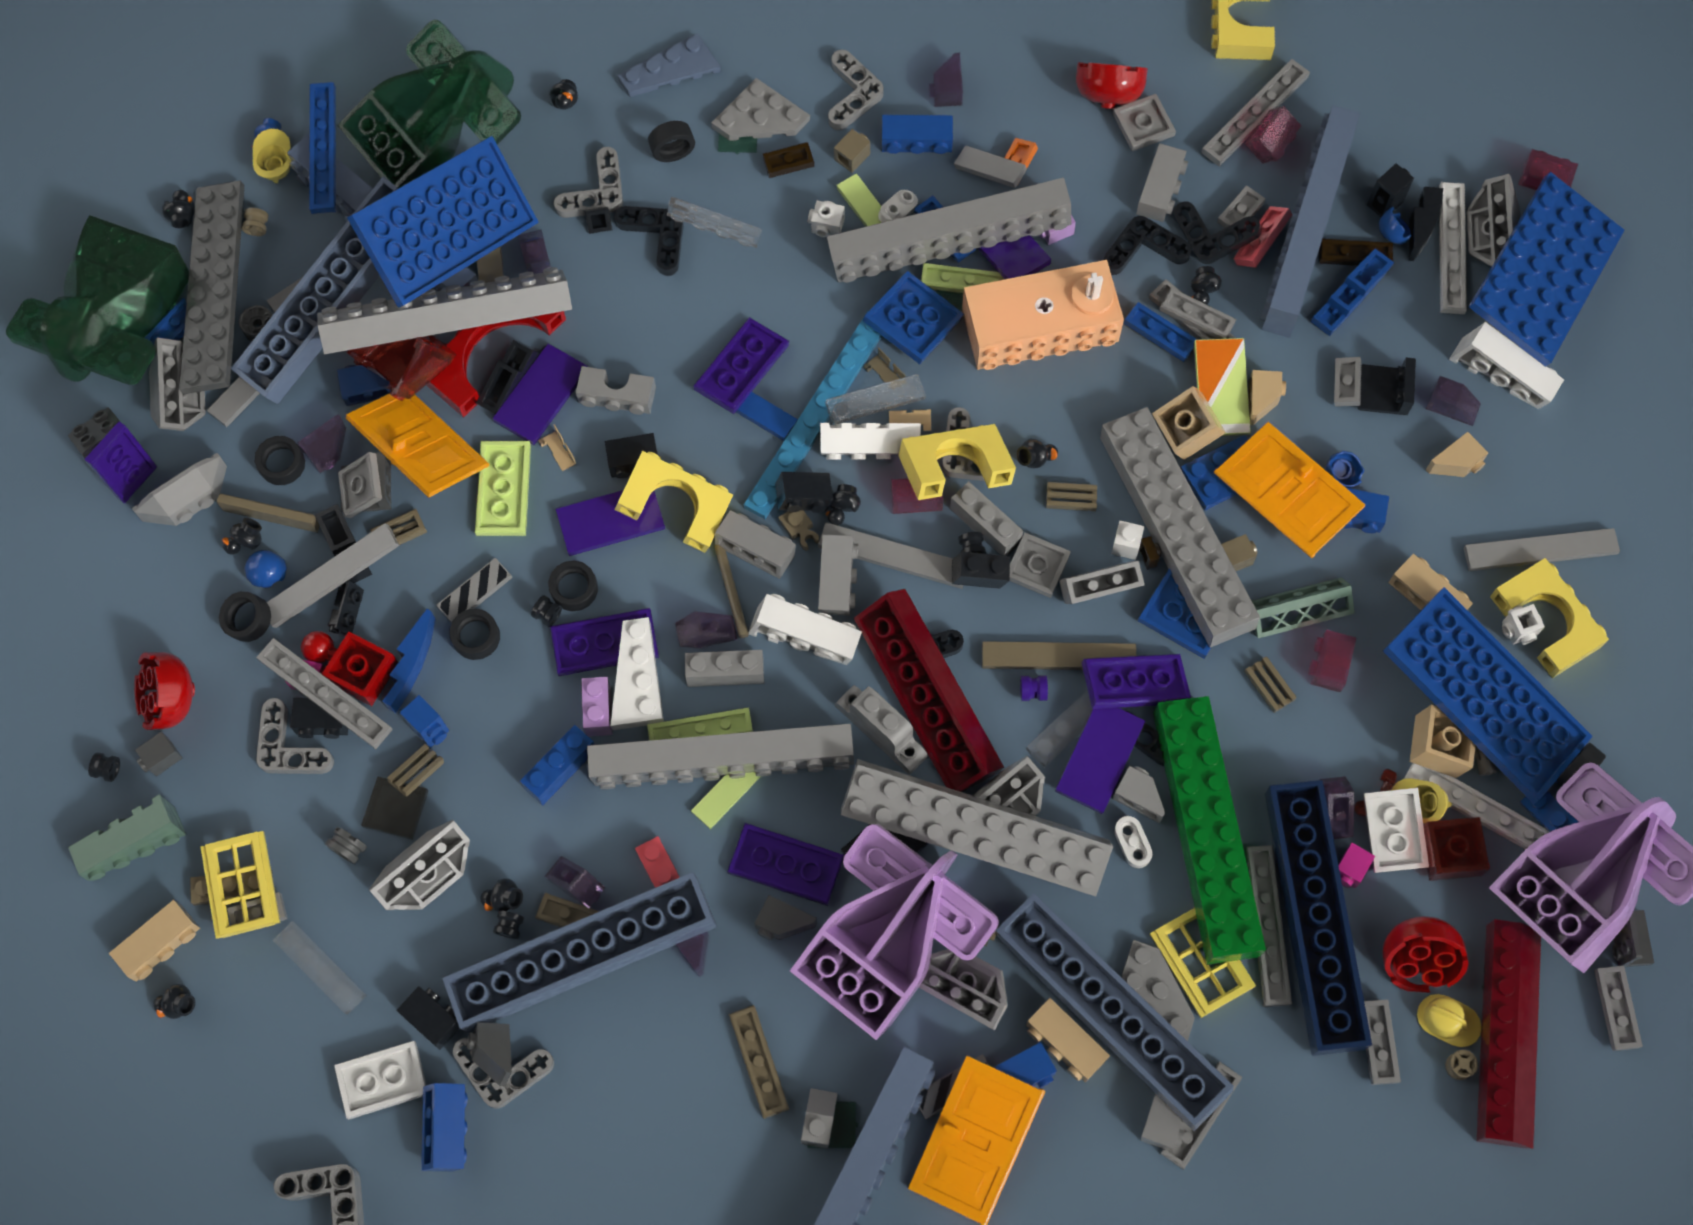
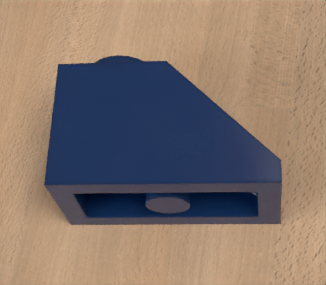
(361, 385)

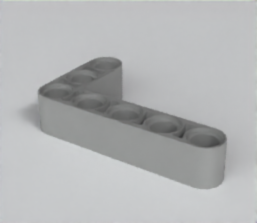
(330, 1186)

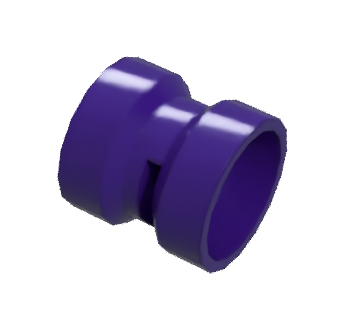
(1034, 688)

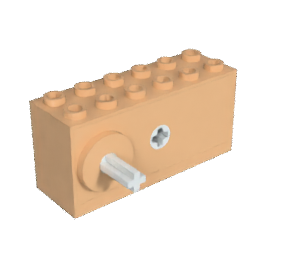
(1042, 315)

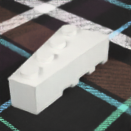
(1507, 365)
(865, 439)
(805, 629)
(637, 684)

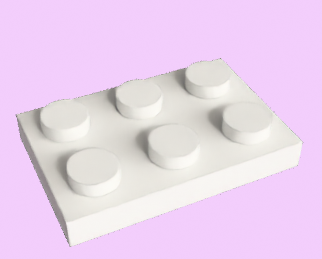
(1396, 830)
(380, 1080)

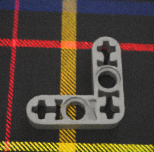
(860, 92)
(605, 192)
(963, 468)
(282, 754)
(509, 1091)

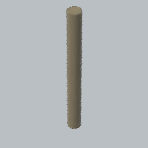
(731, 592)

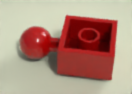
(344, 662)

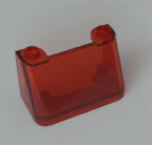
(406, 363)

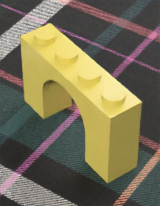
(1238, 40)
(979, 444)
(708, 500)
(1543, 583)

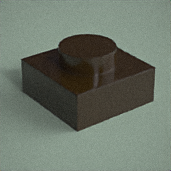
(1150, 552)

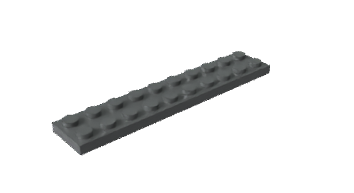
(212, 288)

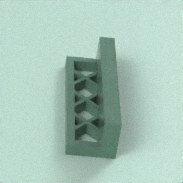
(1303, 598)

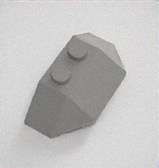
(1492, 218)
(168, 404)
(184, 494)
(1016, 787)
(423, 869)
(967, 986)

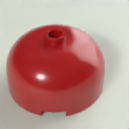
(1110, 83)
(174, 690)
(1431, 943)

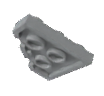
(760, 114)
(1153, 981)

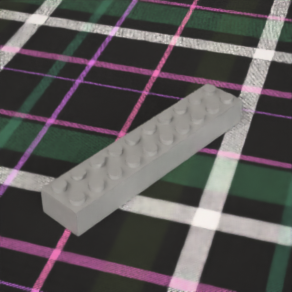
(950, 230)
(444, 310)
(1179, 527)
(720, 756)
(976, 827)

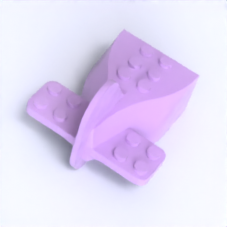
(1587, 876)
(881, 944)

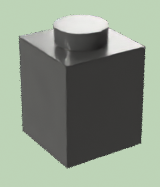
(157, 754)

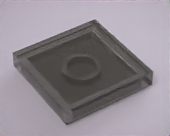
(392, 811)

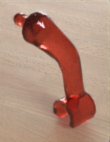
(1389, 778)

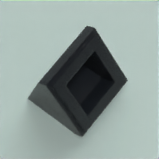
(598, 220)

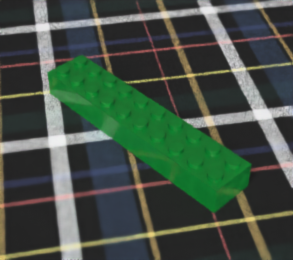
(1208, 831)

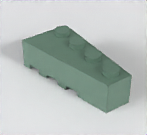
(127, 839)

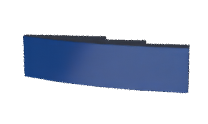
(1352, 292)
(413, 653)

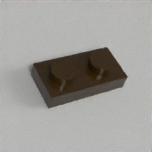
(788, 160)

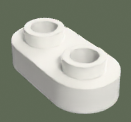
(901, 204)
(1133, 843)

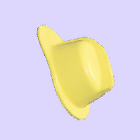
(271, 155)
(1432, 798)
(1449, 1020)

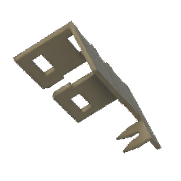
(882, 367)

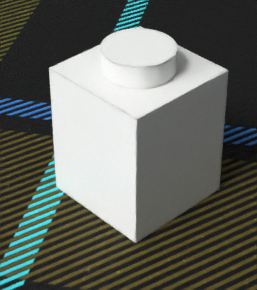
(1127, 540)

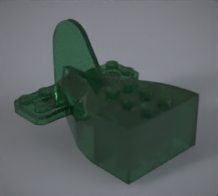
(419, 115)
(111, 300)

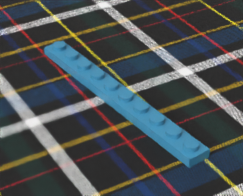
(808, 425)

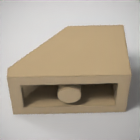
(1264, 393)
(1459, 458)

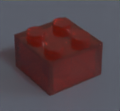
(1455, 849)

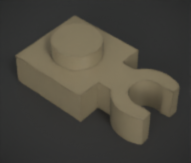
(797, 525)

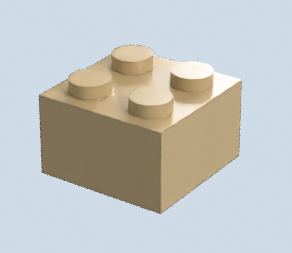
(1188, 423)
(1440, 744)

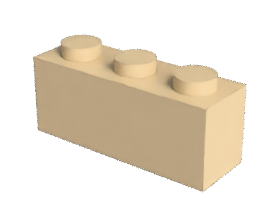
(1421, 583)
(154, 941)
(1066, 1041)

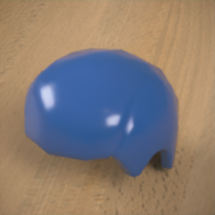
(1394, 228)
(1345, 468)
(265, 568)

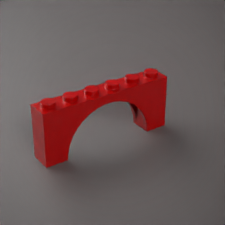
(453, 383)

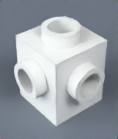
(826, 218)
(1522, 624)

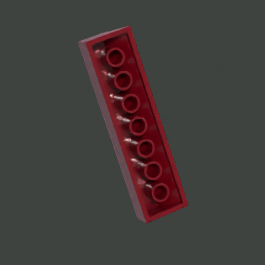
(928, 686)
(1509, 1035)

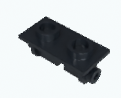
(348, 599)

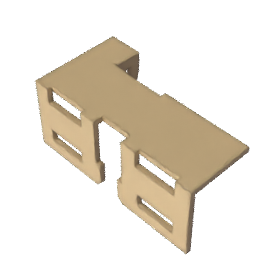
(917, 416)
(556, 445)

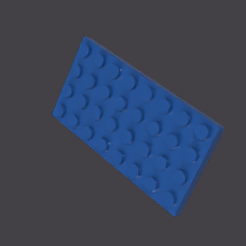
(443, 221)
(1547, 269)
(1488, 694)

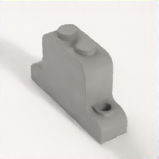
(883, 726)

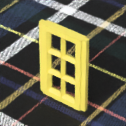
(215, 888)
(1183, 975)

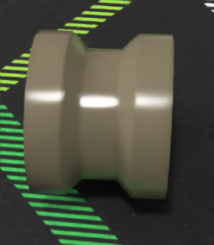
(255, 222)
(1466, 1061)

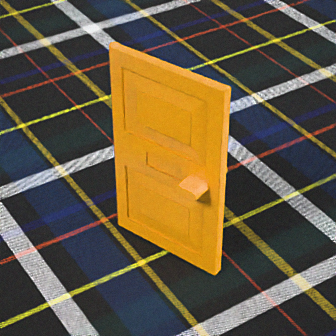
(417, 442)
(1289, 489)
(976, 1140)

